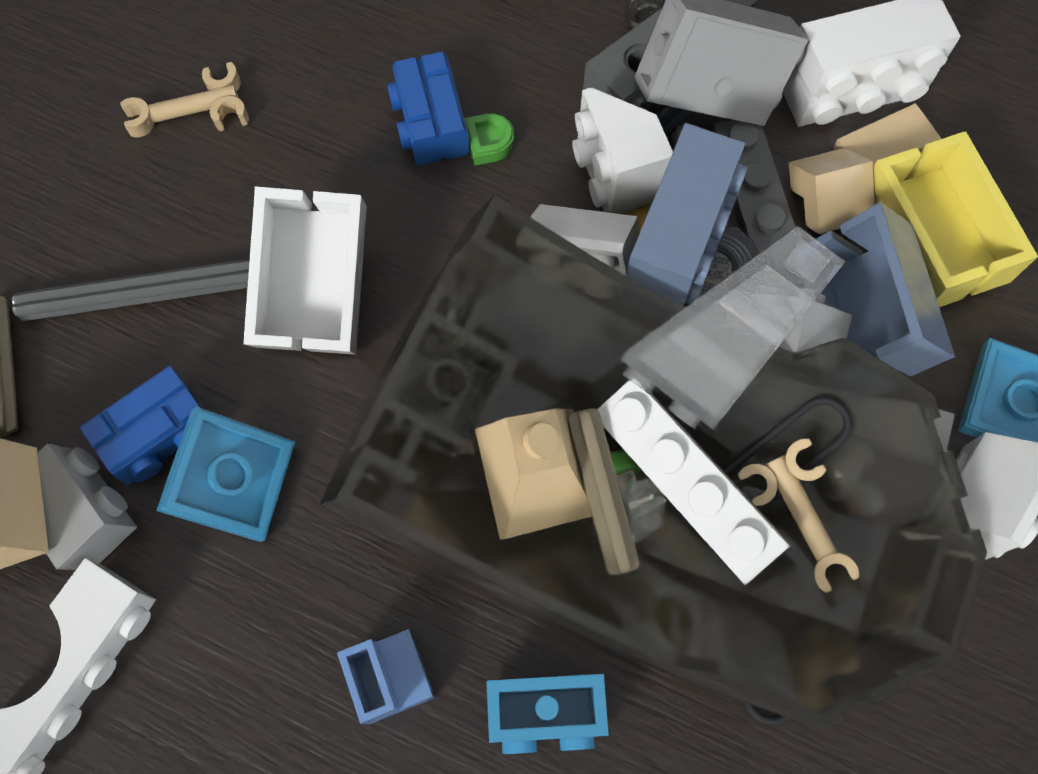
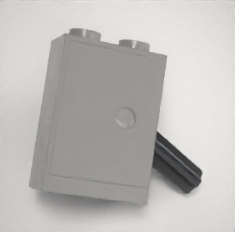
(718, 61)

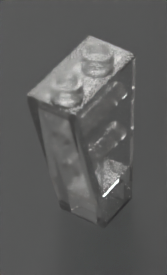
(731, 330)

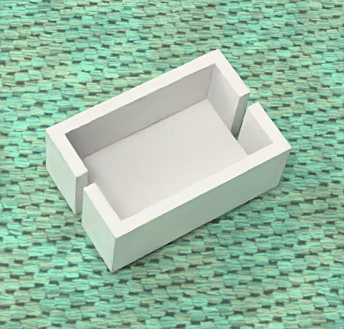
(869, 59)
(305, 271)

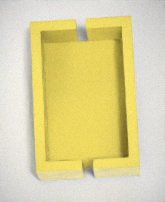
(957, 216)

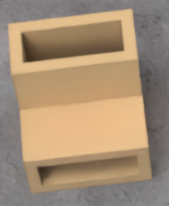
(833, 187)

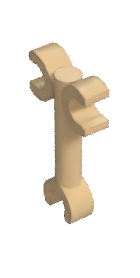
(219, 99)
(785, 475)

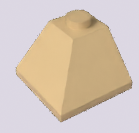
(532, 472)

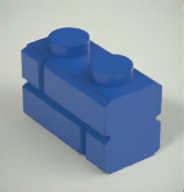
(430, 109)
(142, 427)

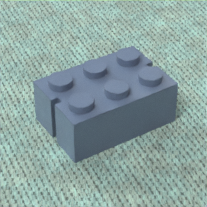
(688, 215)
(887, 292)

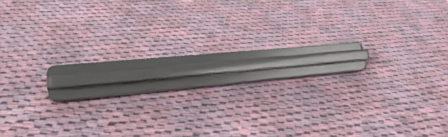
(131, 290)

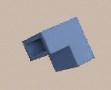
(385, 676)

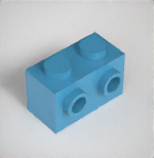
(547, 709)

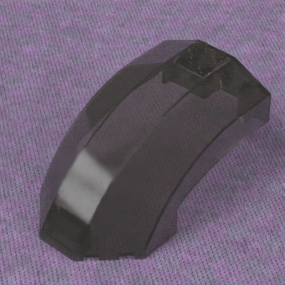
(541, 326)

